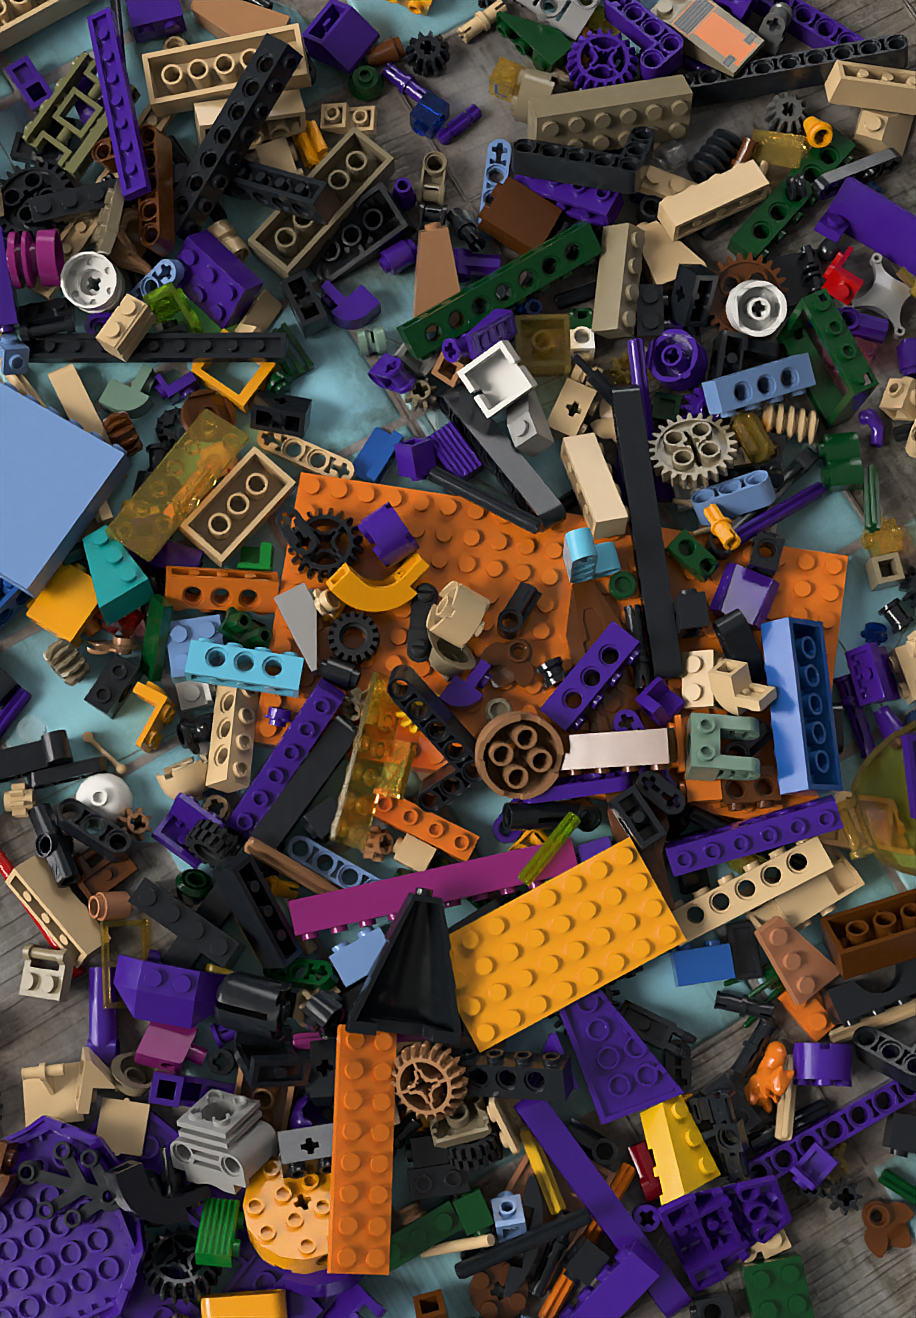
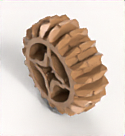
(435, 1068)

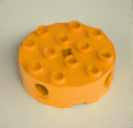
(280, 1226)

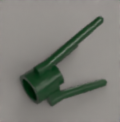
(771, 981)

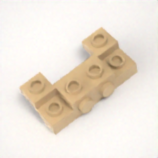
(810, 897)

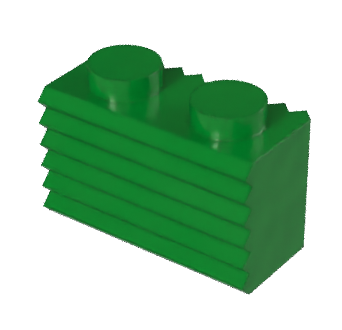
(218, 1232)

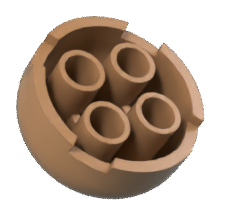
(527, 767)

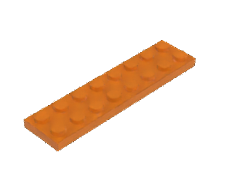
(362, 1154)

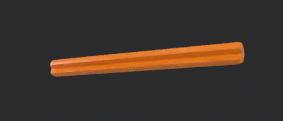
(593, 1232)

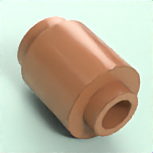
(110, 906)

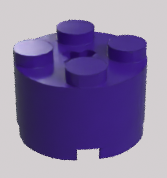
(677, 360)
(390, 535)
(822, 1064)

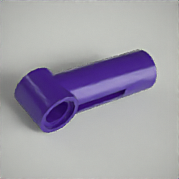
(102, 1022)

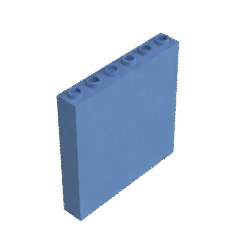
(49, 487)

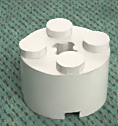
(767, 318)

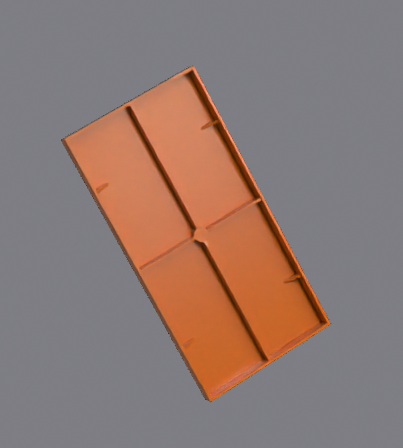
(493, 559)

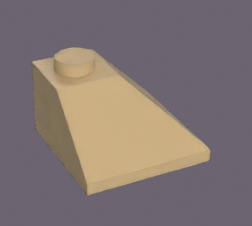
(881, 130)

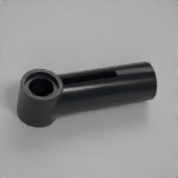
(549, 814)

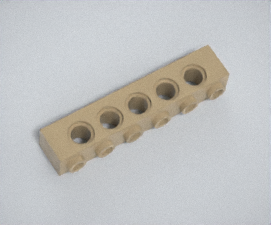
(817, 863)

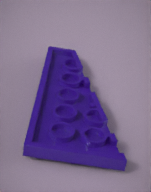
(614, 1059)

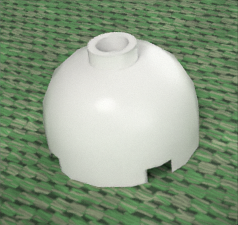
(106, 795)

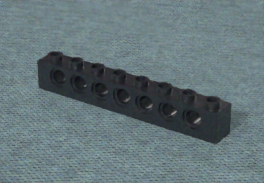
(232, 133)

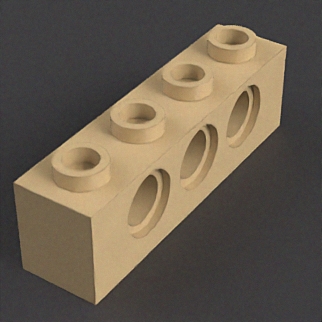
(232, 739)

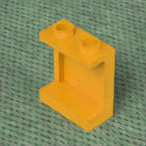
(66, 604)

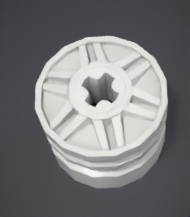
(82, 272)

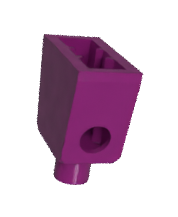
(169, 1047)

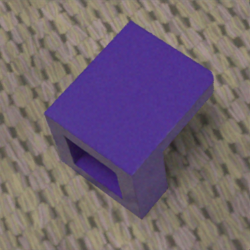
(659, 702)

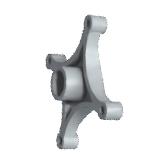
(884, 297)

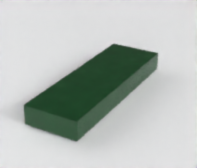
(156, 637)

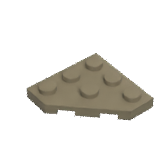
(109, 220)

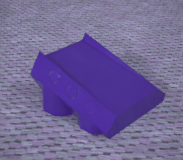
(747, 592)

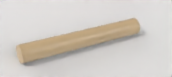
(459, 1245)

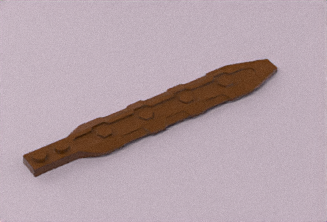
(587, 620)

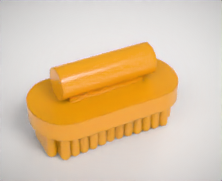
(311, 145)

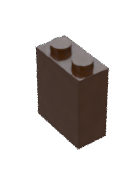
(518, 216)

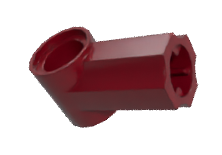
(644, 1163)

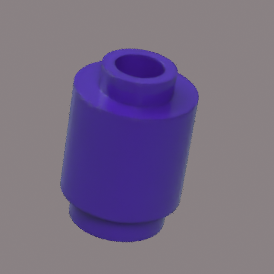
(398, 256)
(907, 357)

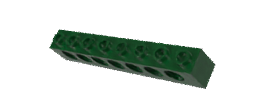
(585, 251)

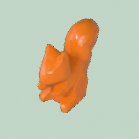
(770, 1078)

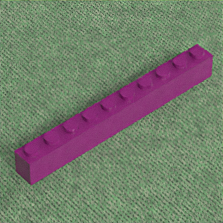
(450, 882)

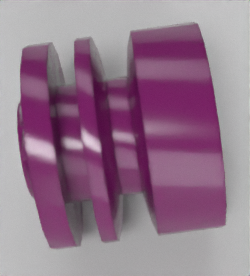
(31, 259)

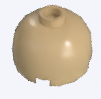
(185, 777)

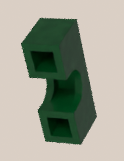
(423, 1233)

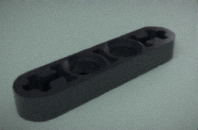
(863, 170)

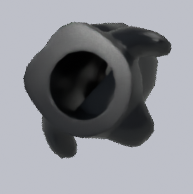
(195, 732)

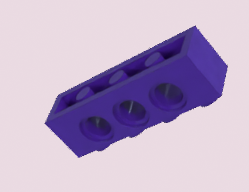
(612, 639)

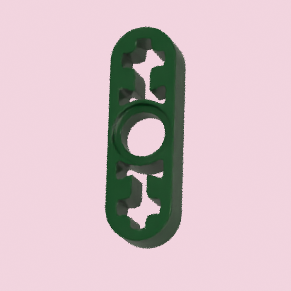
(309, 979)

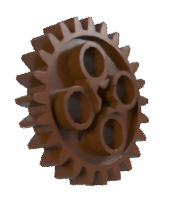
(740, 272)

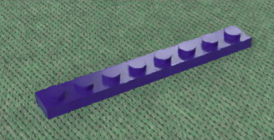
(119, 104)

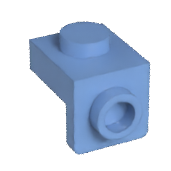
(13, 354)

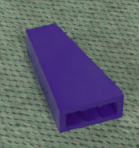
(8, 297)

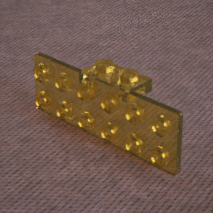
(177, 485)
(375, 768)

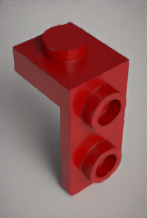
(839, 281)

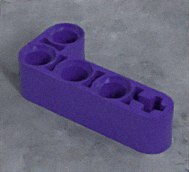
(659, 42)

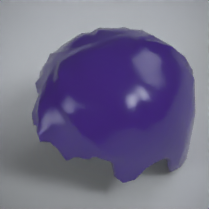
(306, 1114)

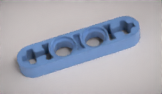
(492, 166)

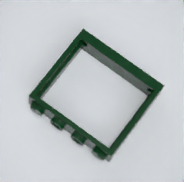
(843, 351)

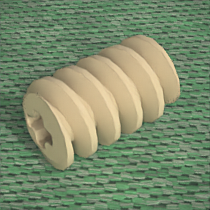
(790, 422)

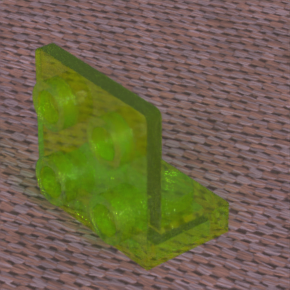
(167, 302)

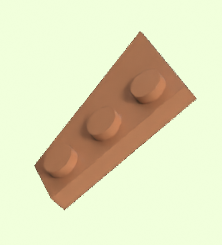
(795, 959)

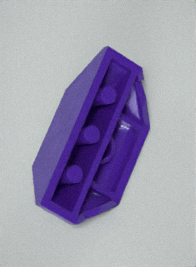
(166, 991)

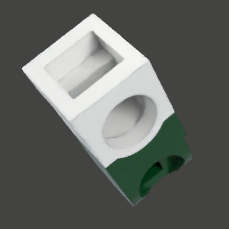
(581, 337)

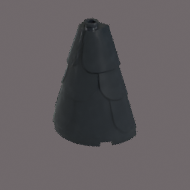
(412, 977)

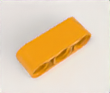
(245, 1304)

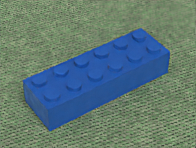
(803, 707)

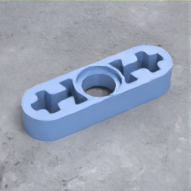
(156, 274)

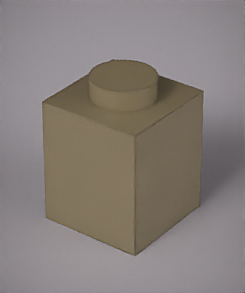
(884, 571)

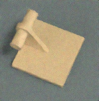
(51, 1092)

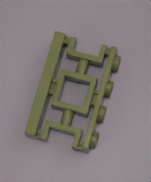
(59, 106)

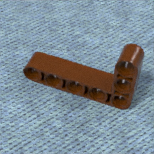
(157, 206)

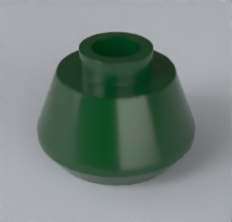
(365, 83)
(193, 886)

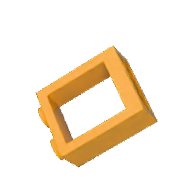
(246, 397)

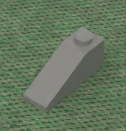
(528, 425)
(303, 622)

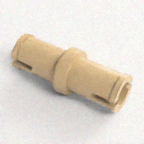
(481, 21)

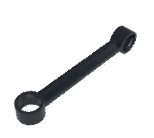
(792, 473)

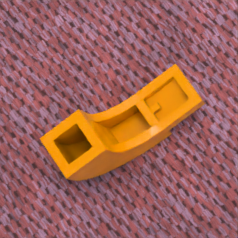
(381, 593)

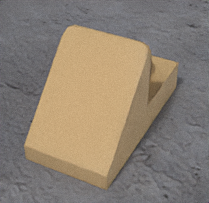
(92, 1075)

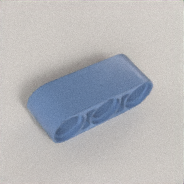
(735, 495)

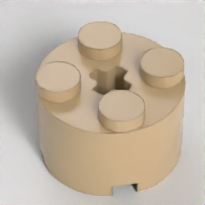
(457, 614)

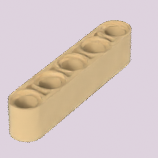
(77, 401)

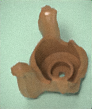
(127, 248)

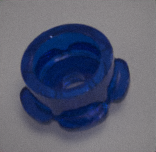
(874, 633)

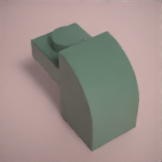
(130, 399)

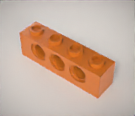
(208, 580)
(427, 827)

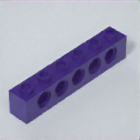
(285, 758)
(753, 835)

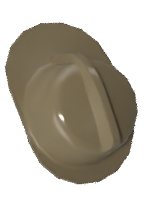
(448, 658)
(131, 1077)

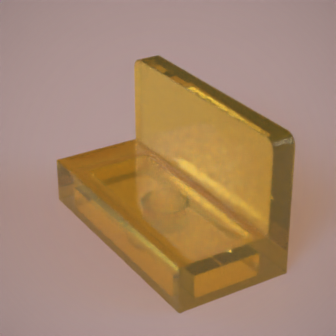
(779, 148)

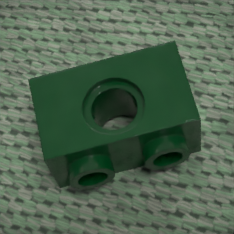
(473, 1212)

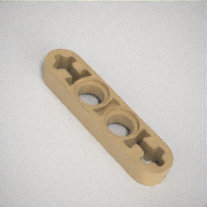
(308, 452)

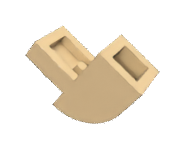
(735, 691)

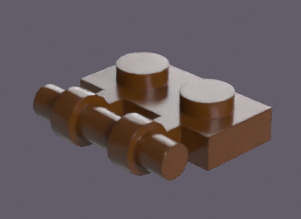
(104, 875)

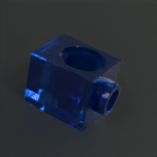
(429, 115)

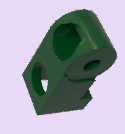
(692, 556)

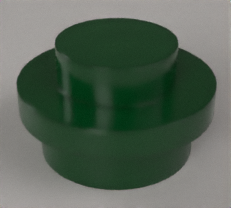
(279, 382)

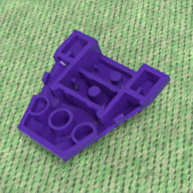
(721, 1224)

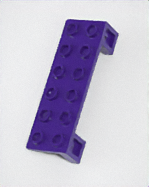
(872, 222)

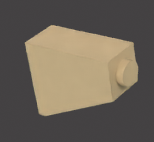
(663, 256)

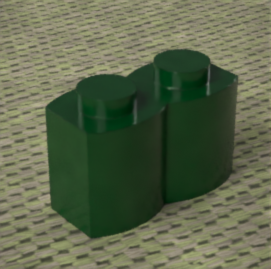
(841, 462)

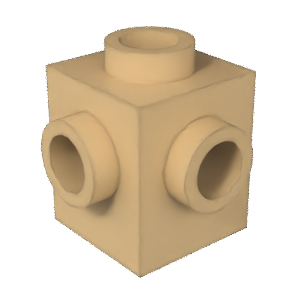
(900, 399)

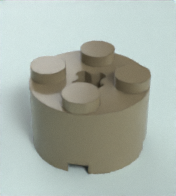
(531, 84)

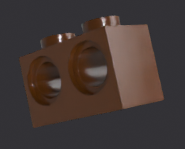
(750, 793)

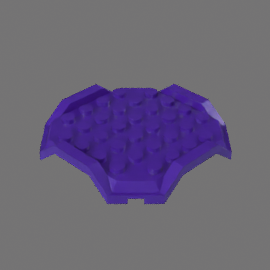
(59, 1268)

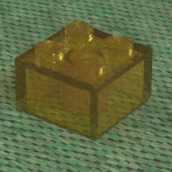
(544, 344)

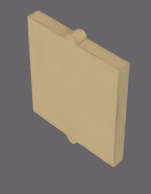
(123, 1125)

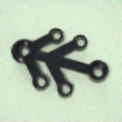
(76, 1185)

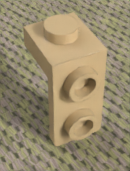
(260, 314)

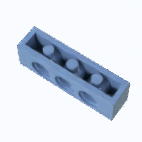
(720, 391)

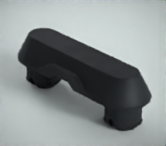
(418, 642)

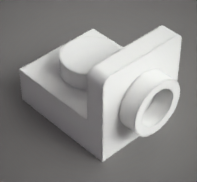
(195, 695)

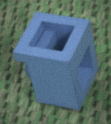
(508, 1216)

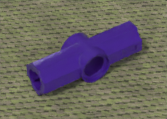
(474, 265)
(863, 325)

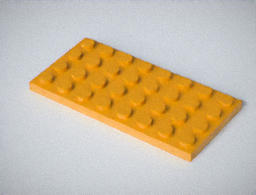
(559, 943)

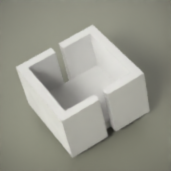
(498, 377)

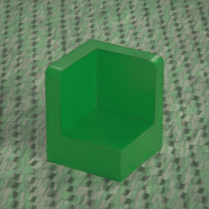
(257, 558)

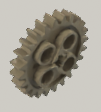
(710, 442)

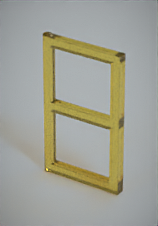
(107, 964)

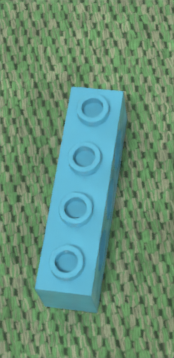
(256, 679)

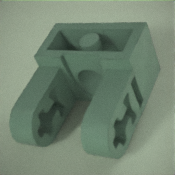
(703, 747)

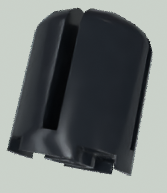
(254, 1004)

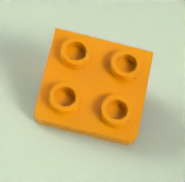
(162, 715)

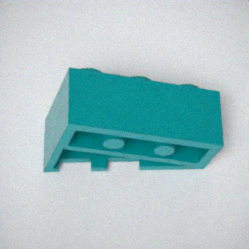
(115, 577)

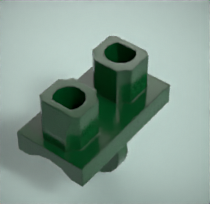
(242, 630)

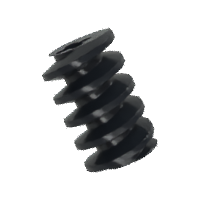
(714, 155)

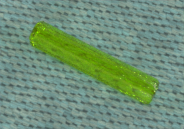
(549, 848)

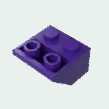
(339, 36)

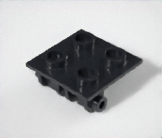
(802, 273)

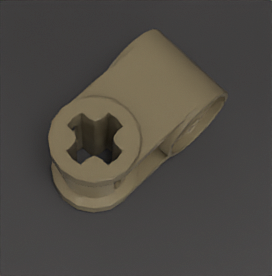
(433, 183)

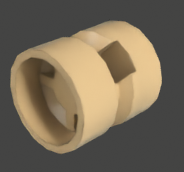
(228, 237)

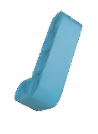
(585, 559)

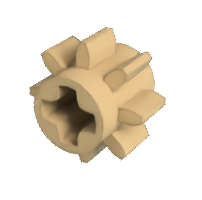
(19, 800)

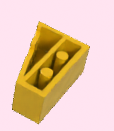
(678, 1149)

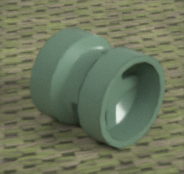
(365, 341)

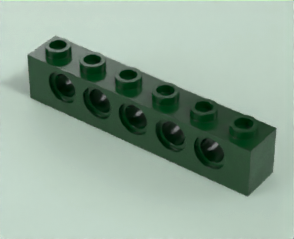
(838, 151)

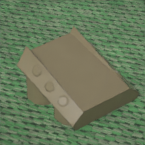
(464, 1125)

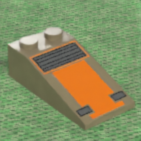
(710, 33)

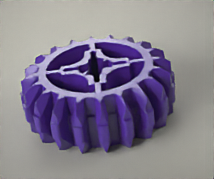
(602, 50)

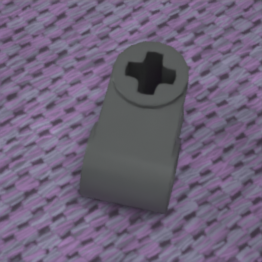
(774, 30)

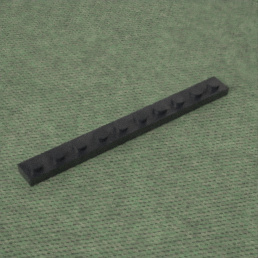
(164, 348)

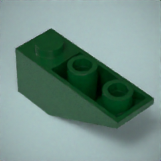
(538, 41)

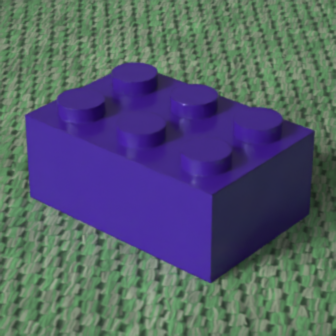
(216, 279)

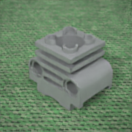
(223, 1141)

